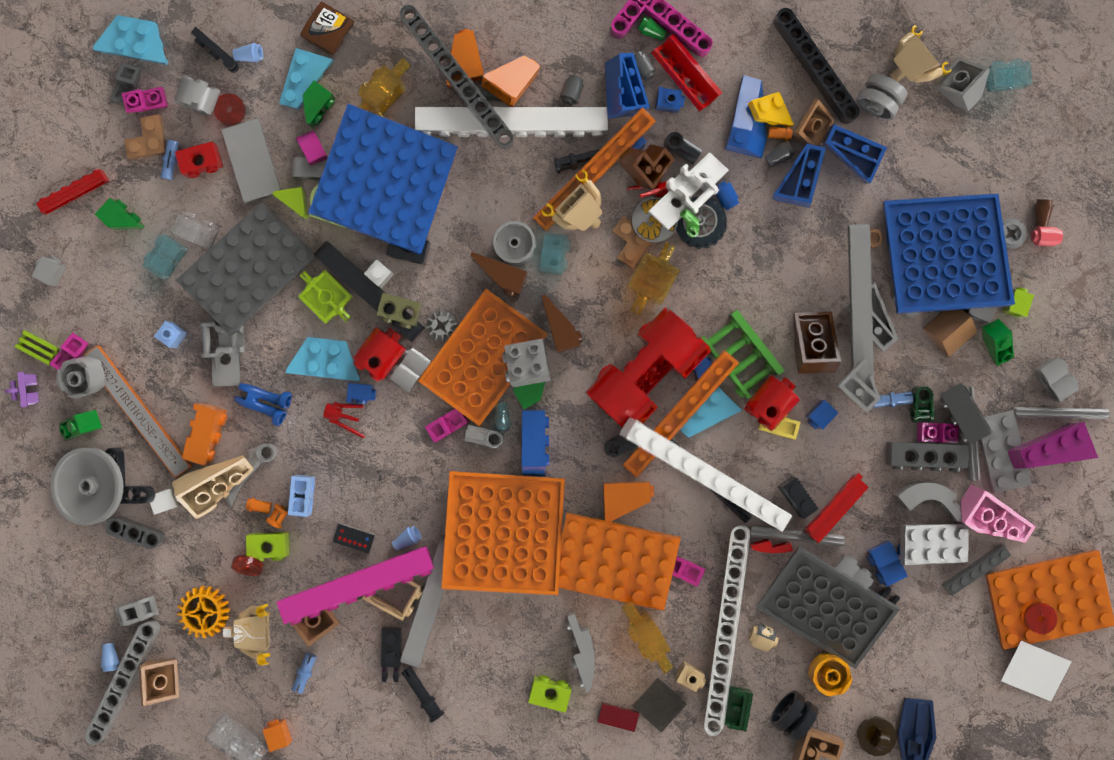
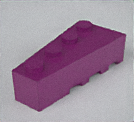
(1059, 446)

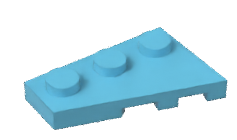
(303, 70)
(712, 411)

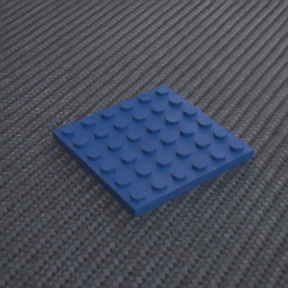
(383, 179)
(948, 253)

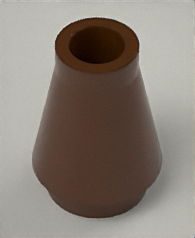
(1043, 211)

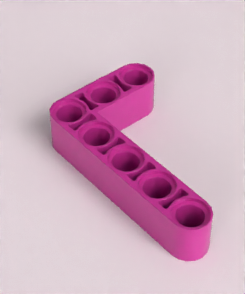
(669, 12)

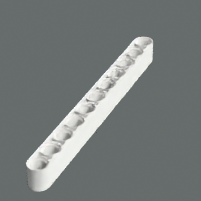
(723, 638)

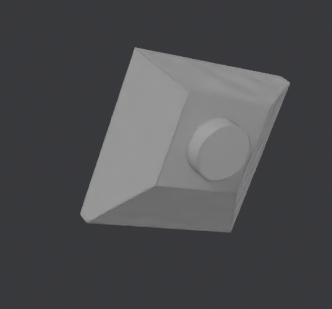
(964, 83)

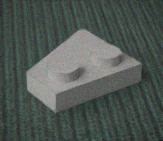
(861, 386)

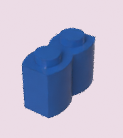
(886, 563)

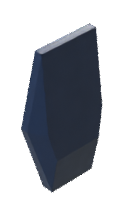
(916, 729)

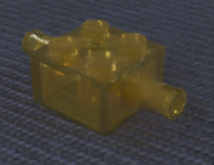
(383, 88)
(664, 274)
(647, 634)

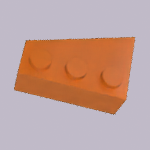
(204, 433)

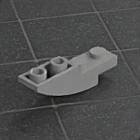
(584, 657)

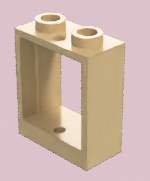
(398, 613)

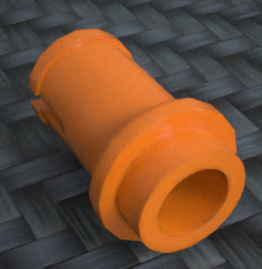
(780, 133)
(258, 506)

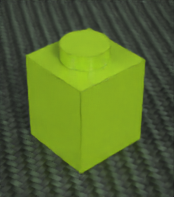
(1022, 303)

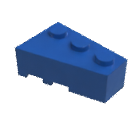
(624, 87)
(855, 151)
(802, 178)
(534, 443)

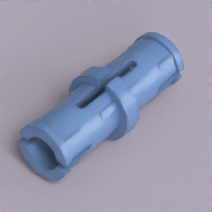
(167, 172)
(894, 399)
(304, 672)

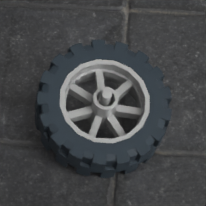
(714, 235)

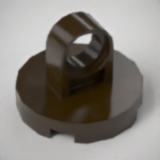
(876, 736)

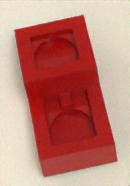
(766, 547)

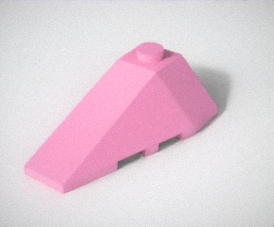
(990, 516)

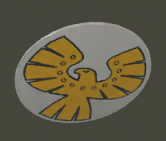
(647, 226)

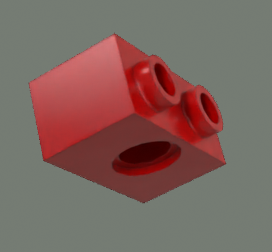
(187, 159)

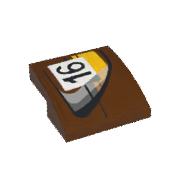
(327, 28)

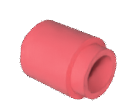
(1046, 236)

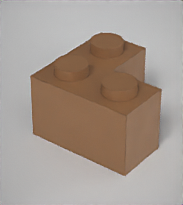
(817, 744)

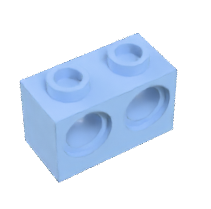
(301, 495)

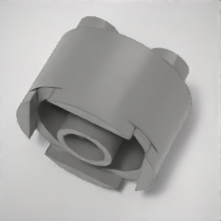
(196, 95)
(81, 376)

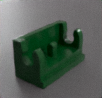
(738, 708)

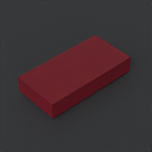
(618, 717)

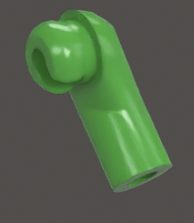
(692, 223)

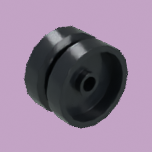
(794, 716)

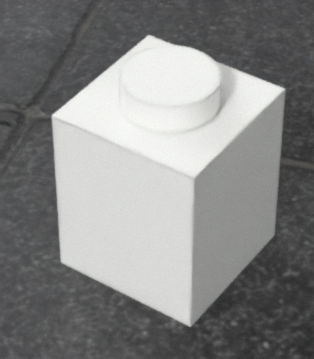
(378, 273)
(164, 501)

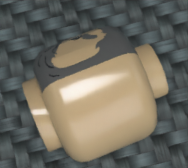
(763, 637)

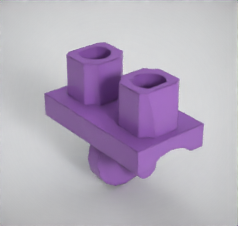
(23, 381)

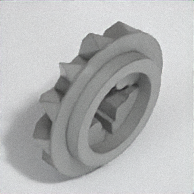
(1019, 235)
(442, 316)

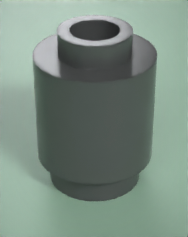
(644, 66)
(571, 90)

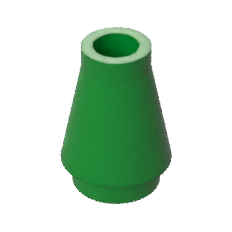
(651, 28)

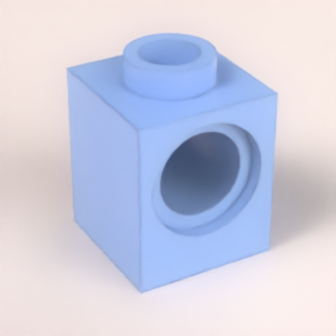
(170, 334)

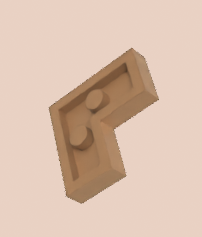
(151, 142)
(635, 245)

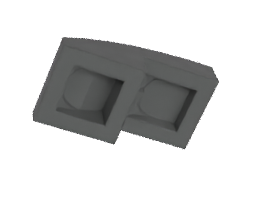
(127, 81)

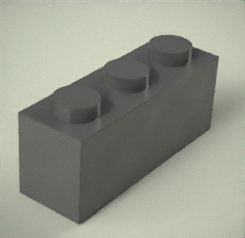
(965, 413)

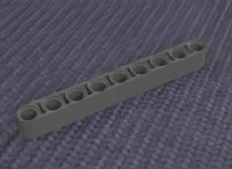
(452, 69)

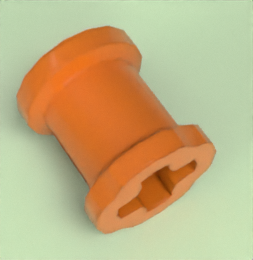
(272, 519)

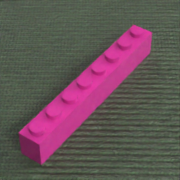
(355, 584)

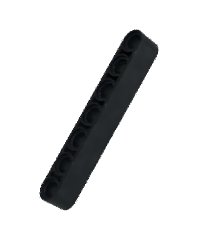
(816, 56)
(361, 285)

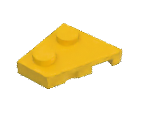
(771, 110)

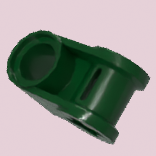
(922, 405)

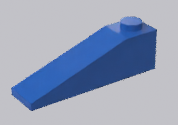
(745, 133)

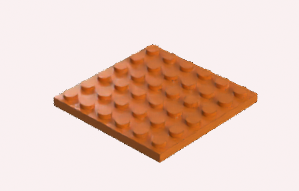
(503, 533)

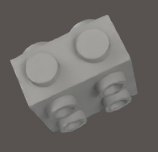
(526, 363)

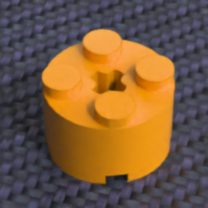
(826, 684)

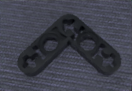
(136, 490)

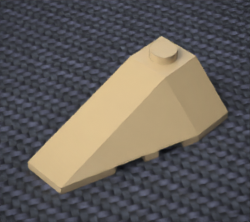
(205, 487)

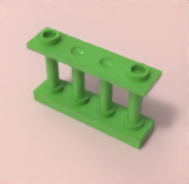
(760, 351)

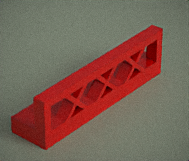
(689, 72)
(836, 508)

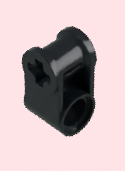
(622, 443)

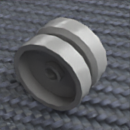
(881, 96)
(517, 254)

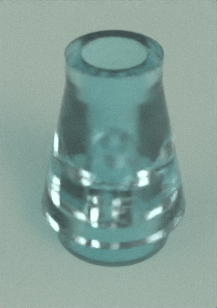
(501, 417)

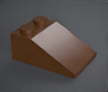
(507, 277)
(562, 330)
(815, 343)

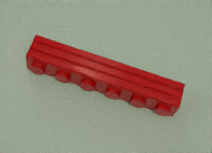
(72, 192)

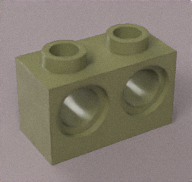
(400, 306)

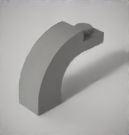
(917, 492)

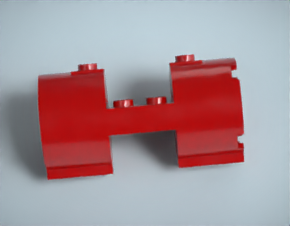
(669, 347)

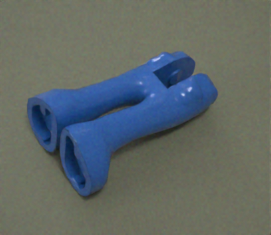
(251, 402)

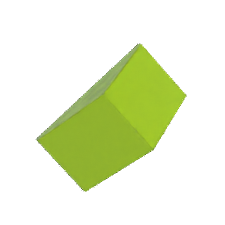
(295, 199)

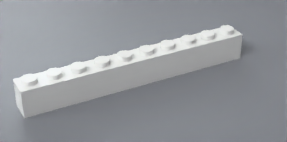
(518, 119)
(705, 474)

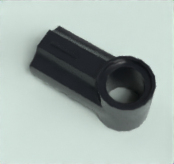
(684, 149)

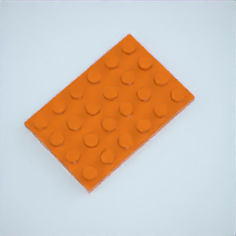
(471, 363)
(617, 561)
(1069, 584)

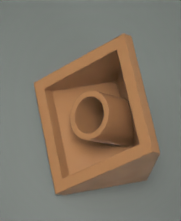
(813, 125)
(951, 330)
(314, 628)
(158, 681)

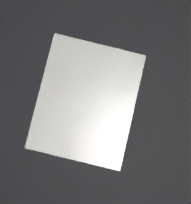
(1036, 671)

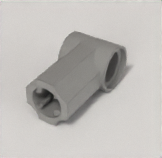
(482, 436)

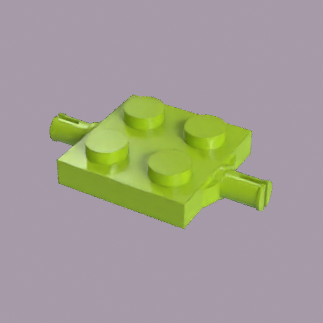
(325, 296)

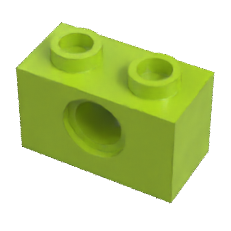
(278, 541)
(558, 701)

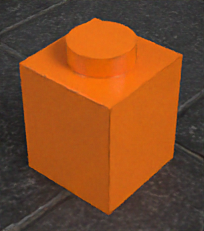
(277, 734)

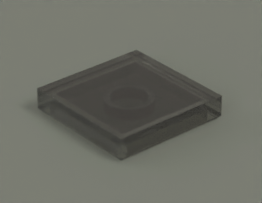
(659, 704)

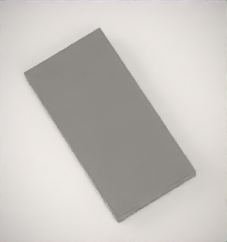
(251, 160)

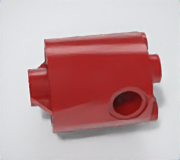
(384, 347)
(772, 402)

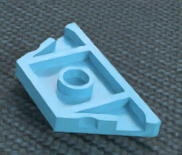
(132, 39)
(324, 359)

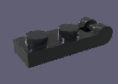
(215, 51)

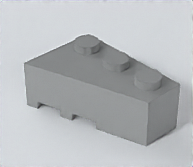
(883, 329)

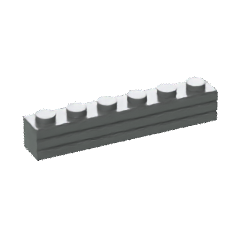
(976, 569)

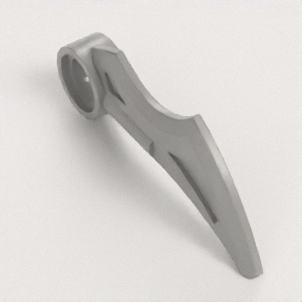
(255, 458)

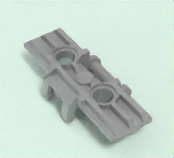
(232, 345)

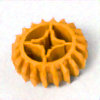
(187, 614)

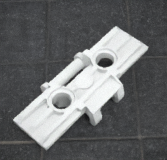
(685, 186)

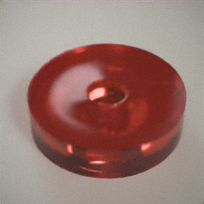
(237, 113)
(247, 565)
(1031, 616)

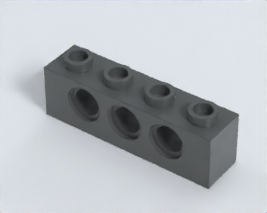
(957, 456)

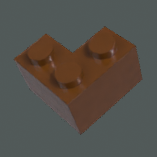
(646, 166)

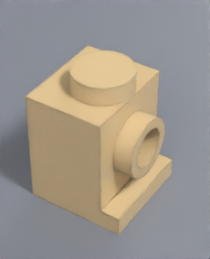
(685, 672)

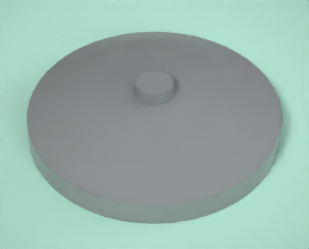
(87, 486)

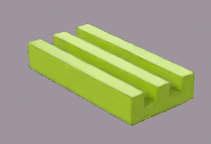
(22, 340)

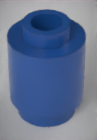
(726, 195)

